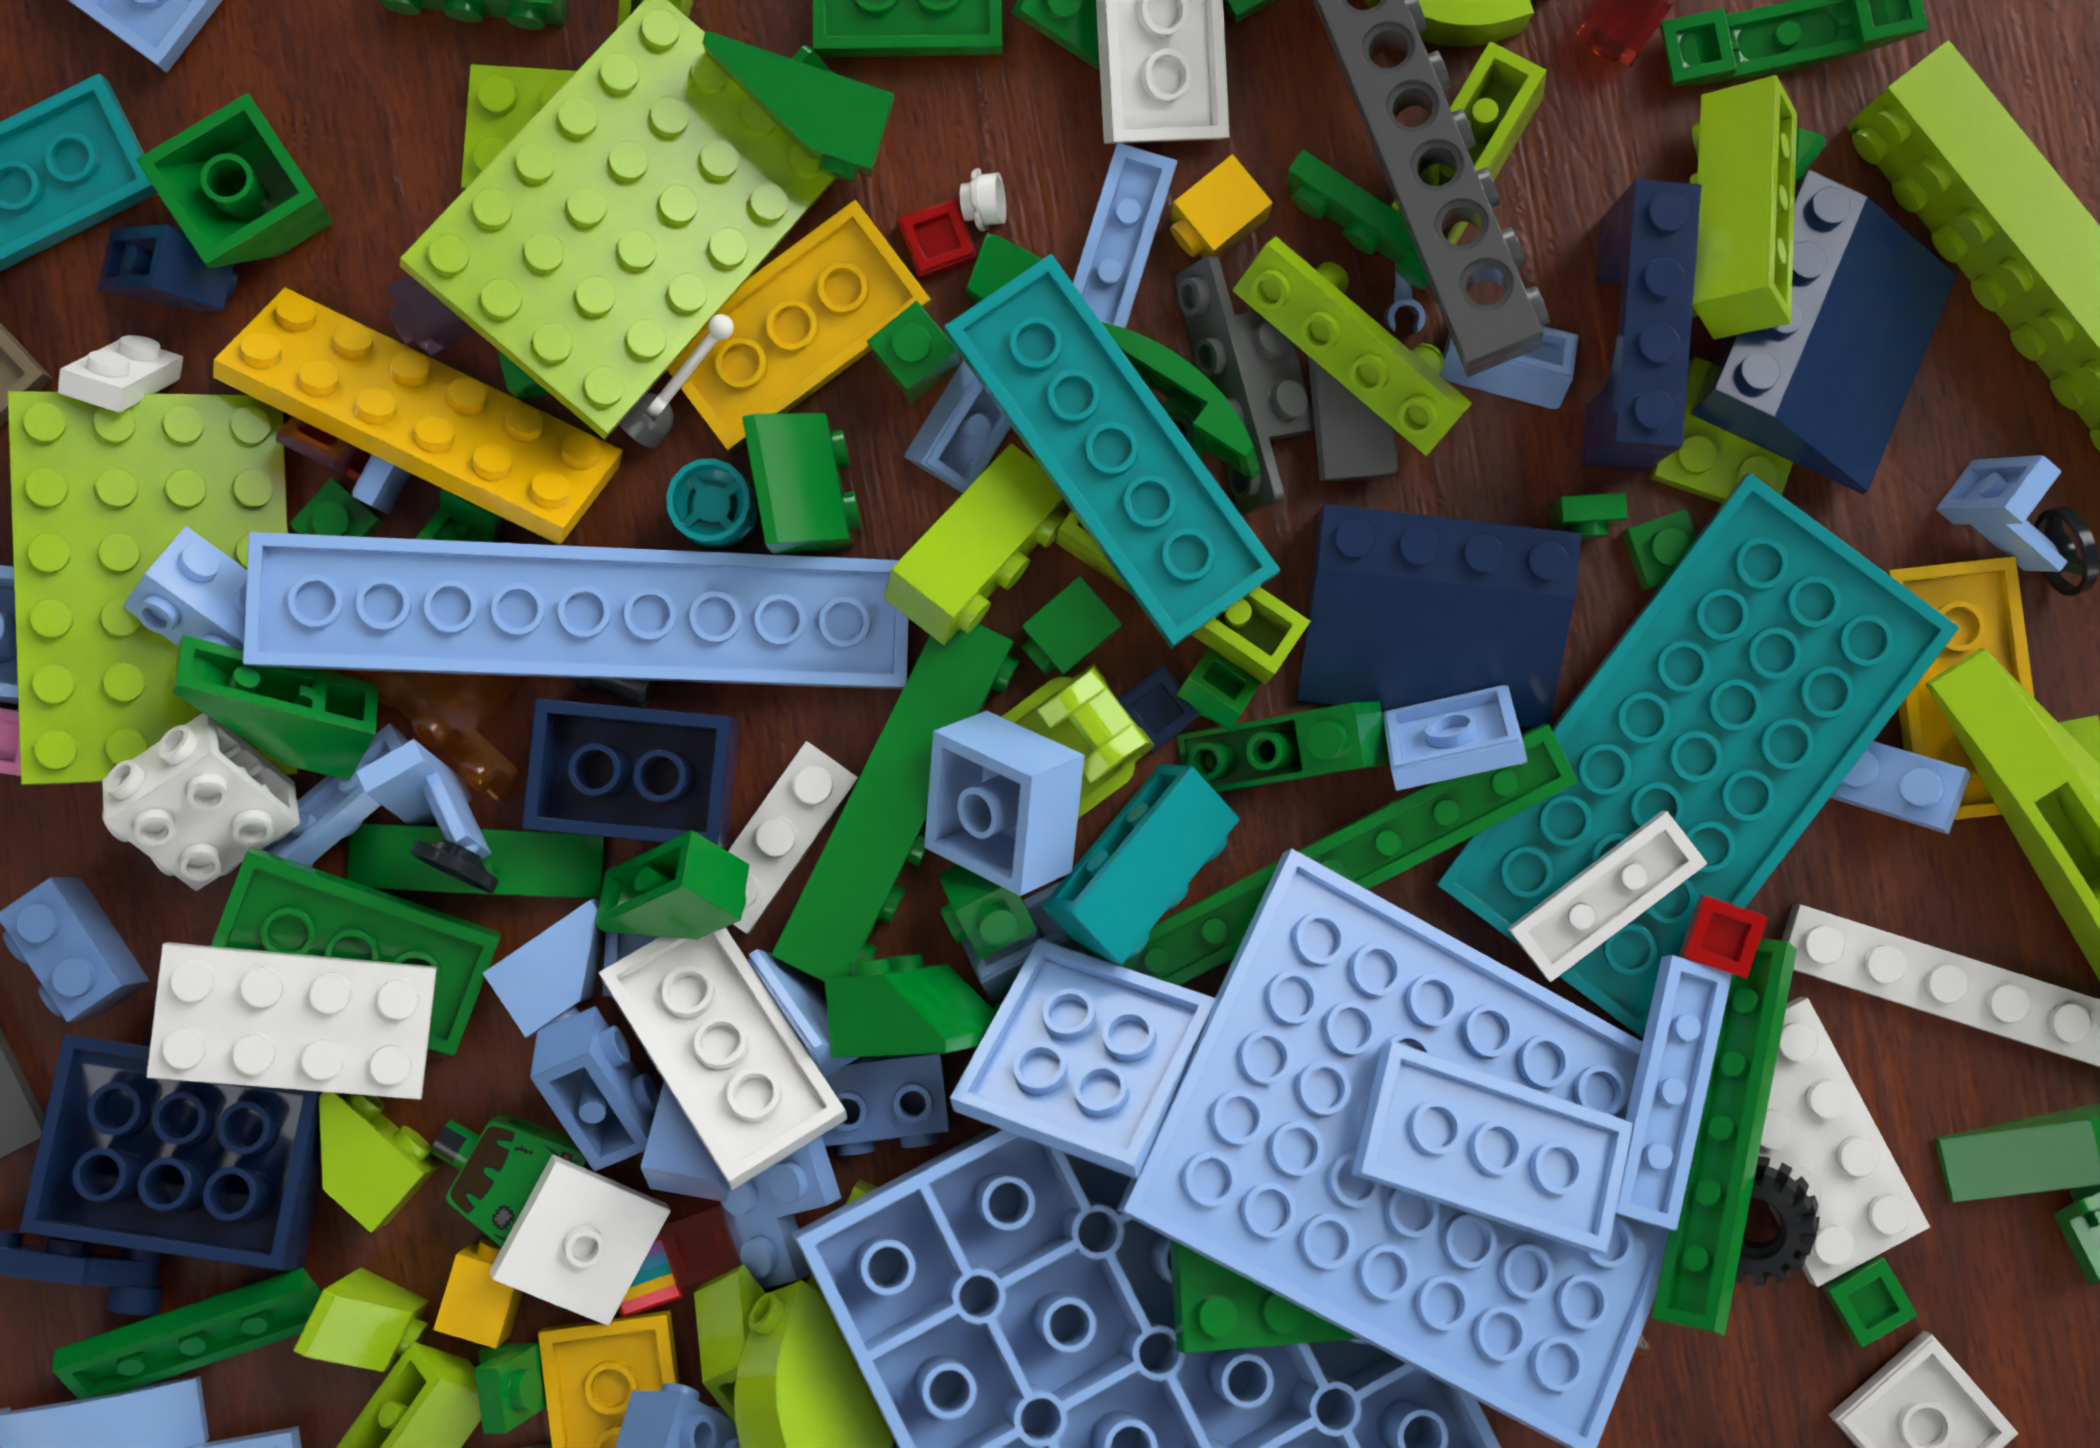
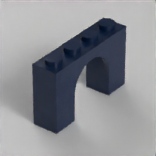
(1651, 251)

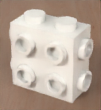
(199, 801)

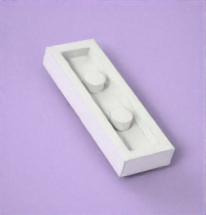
(788, 826)
(1607, 895)

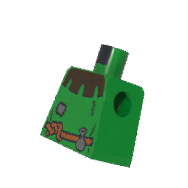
(499, 1168)

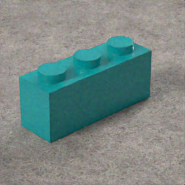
(1142, 864)

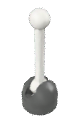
(653, 416)

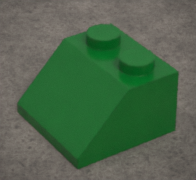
(234, 187)
(800, 483)
(903, 1009)

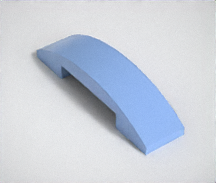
(145, 1417)

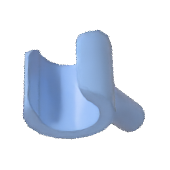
(1404, 298)

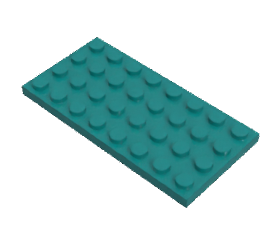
(1729, 709)

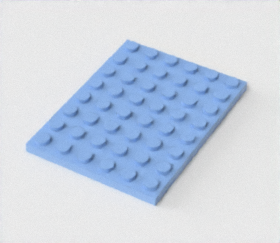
(1272, 1122)

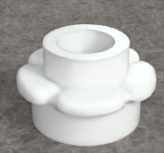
(983, 200)

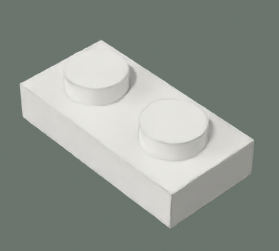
(120, 373)

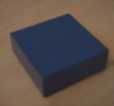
(1158, 708)

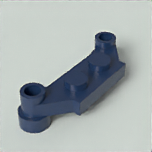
(130, 1277)

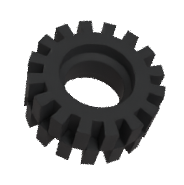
(1798, 1229)

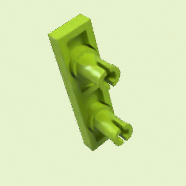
(1351, 345)

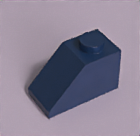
(163, 269)

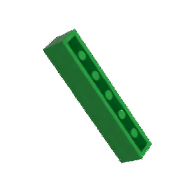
(888, 807)

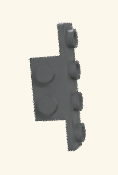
(1252, 369)

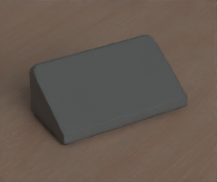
(1349, 435)

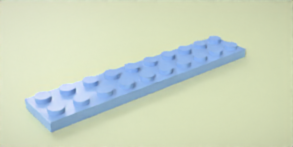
(570, 612)

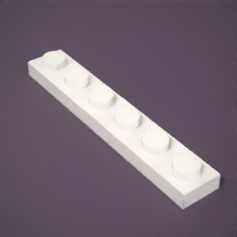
(1945, 984)

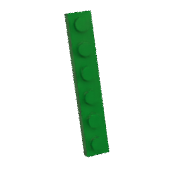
(1706, 1248)

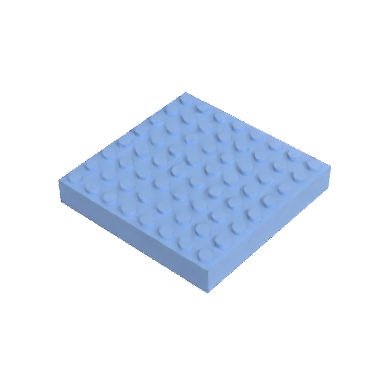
(1028, 1313)

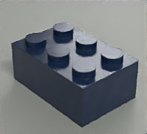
(630, 772)

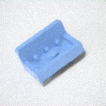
(193, 593)

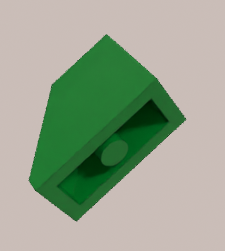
(674, 890)

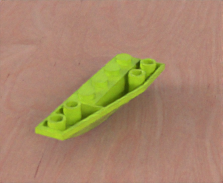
(2037, 780)

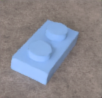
(1905, 787)

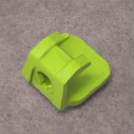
(1091, 721)

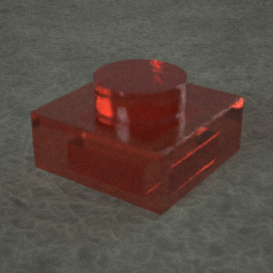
(699, 1246)

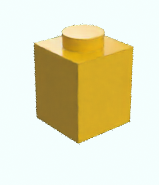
(1219, 210)
(476, 1304)

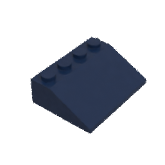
(1855, 339)
(1435, 610)
(173, 1161)

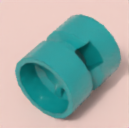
(713, 505)

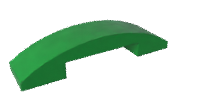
(1782, 37)
(1217, 422)
(521, 861)

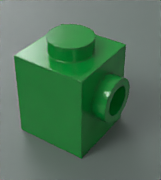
(983, 912)

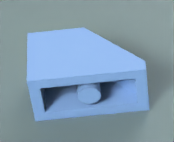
(550, 972)

